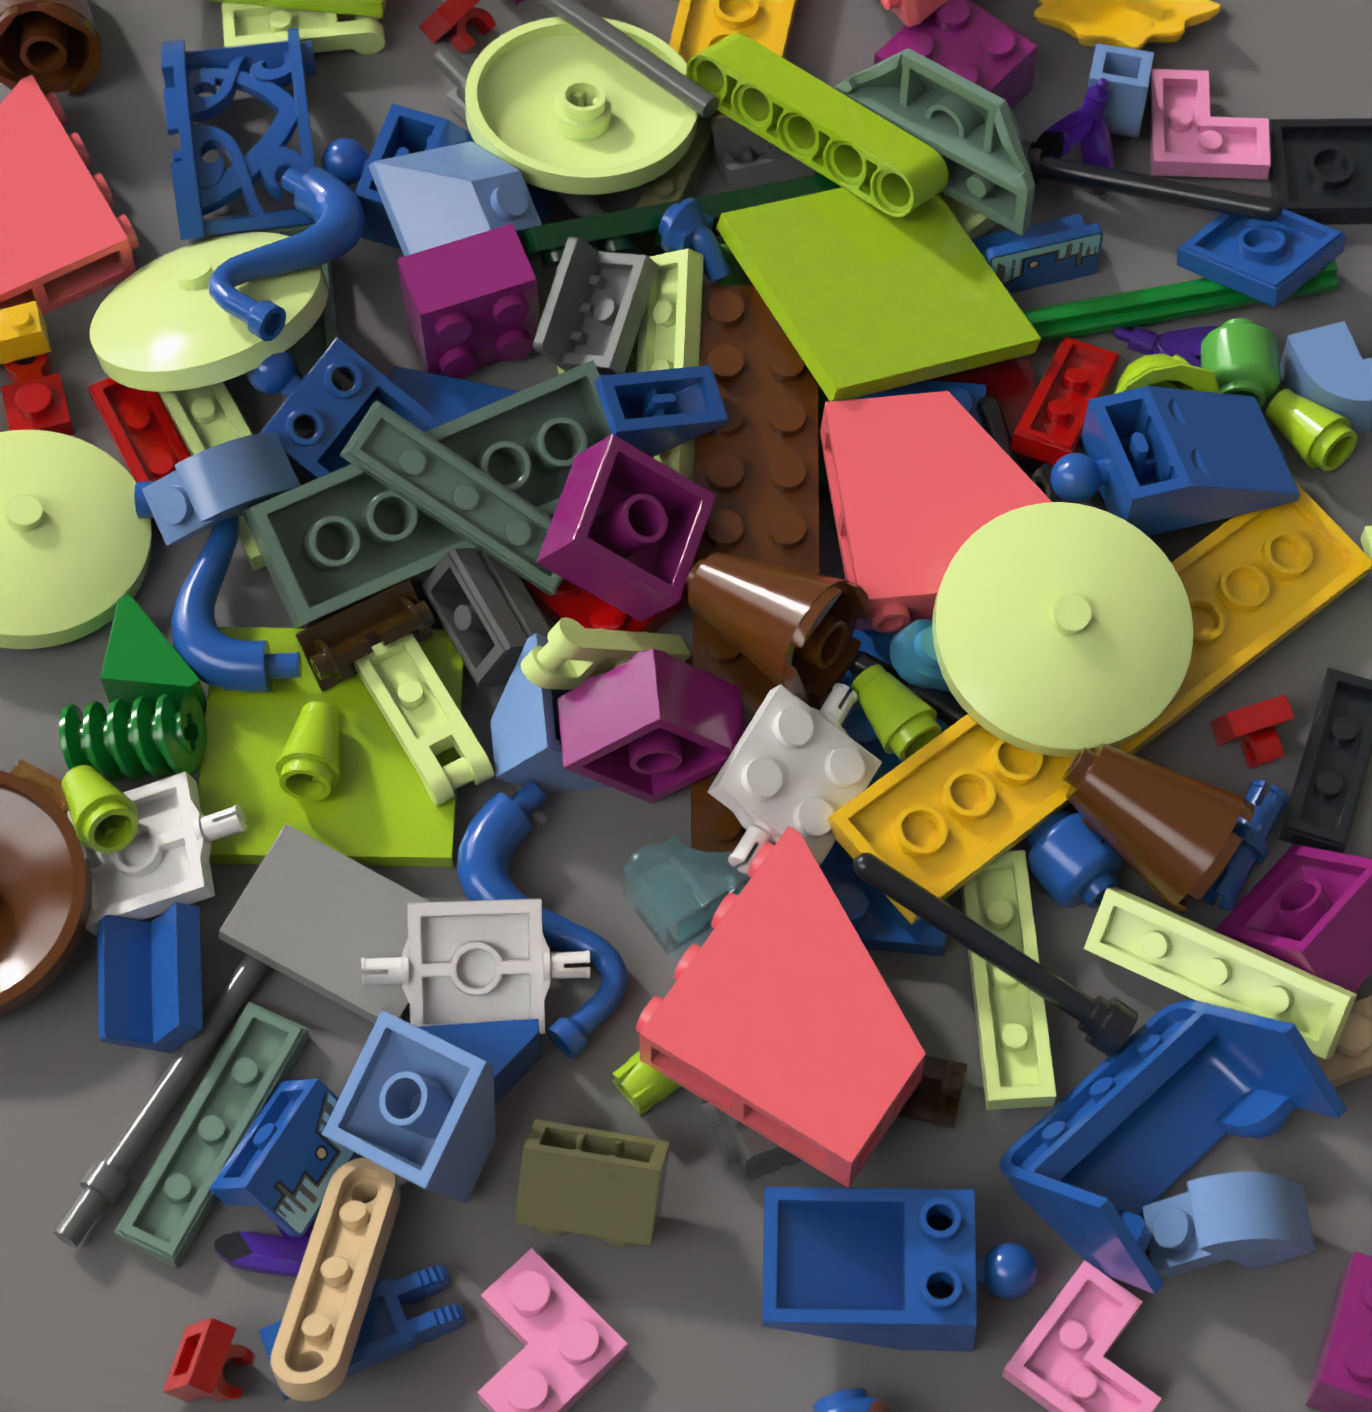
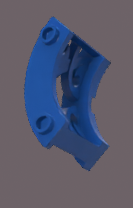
(261, 72)

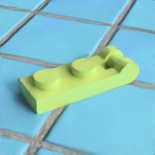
(261, 24)
(582, 653)
(423, 717)

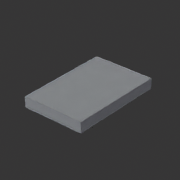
(317, 917)

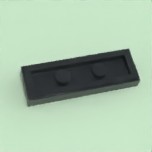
(1332, 765)

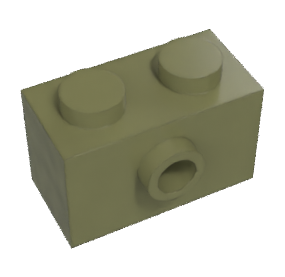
(591, 1183)

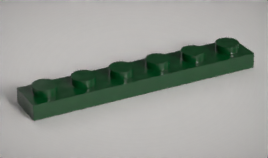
(619, 229)

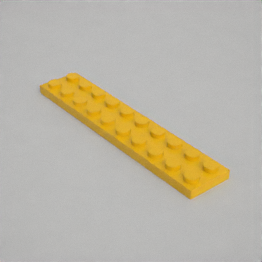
(977, 796)

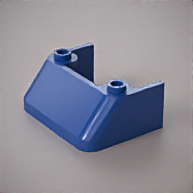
(1152, 1117)

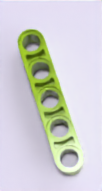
(819, 125)

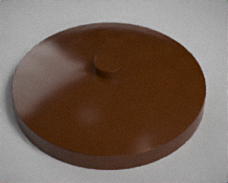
(41, 891)

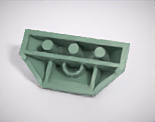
(963, 124)

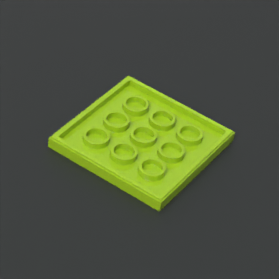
(875, 293)
(379, 805)

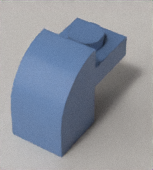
(1128, 82)
(1330, 371)
(219, 485)
(1230, 1217)

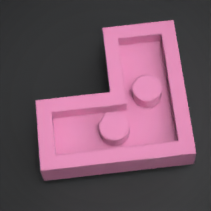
(1192, 142)
(562, 1336)
(1065, 1353)

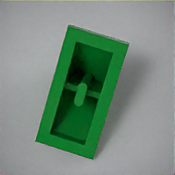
(143, 660)

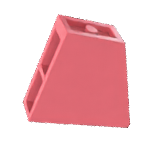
(53, 214)
(908, 492)
(788, 1019)

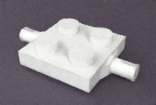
(793, 772)
(165, 858)
(475, 962)

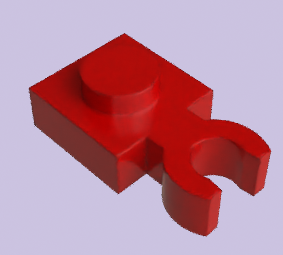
(36, 398)

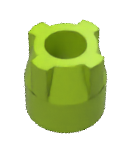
(642, 1084)

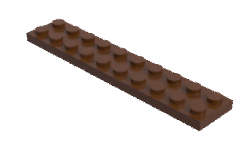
(764, 490)

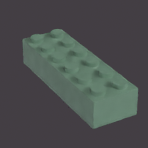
(356, 536)

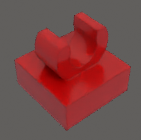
(453, 17)
(1255, 729)
(200, 1362)

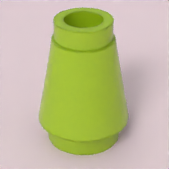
(1314, 432)
(895, 712)
(311, 755)
(99, 811)

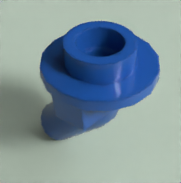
(689, 226)

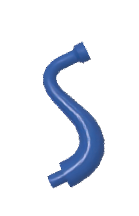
(336, 231)
(195, 635)
(485, 875)

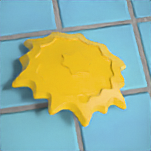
(1125, 21)

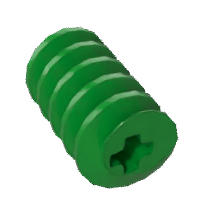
(136, 739)

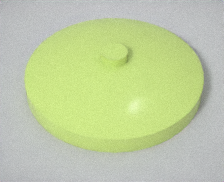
(575, 110)
(170, 335)
(64, 538)
(1062, 628)

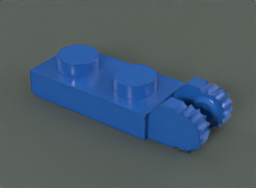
(385, 1327)

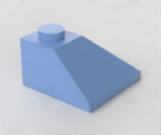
(451, 195)
(528, 734)
(418, 1108)

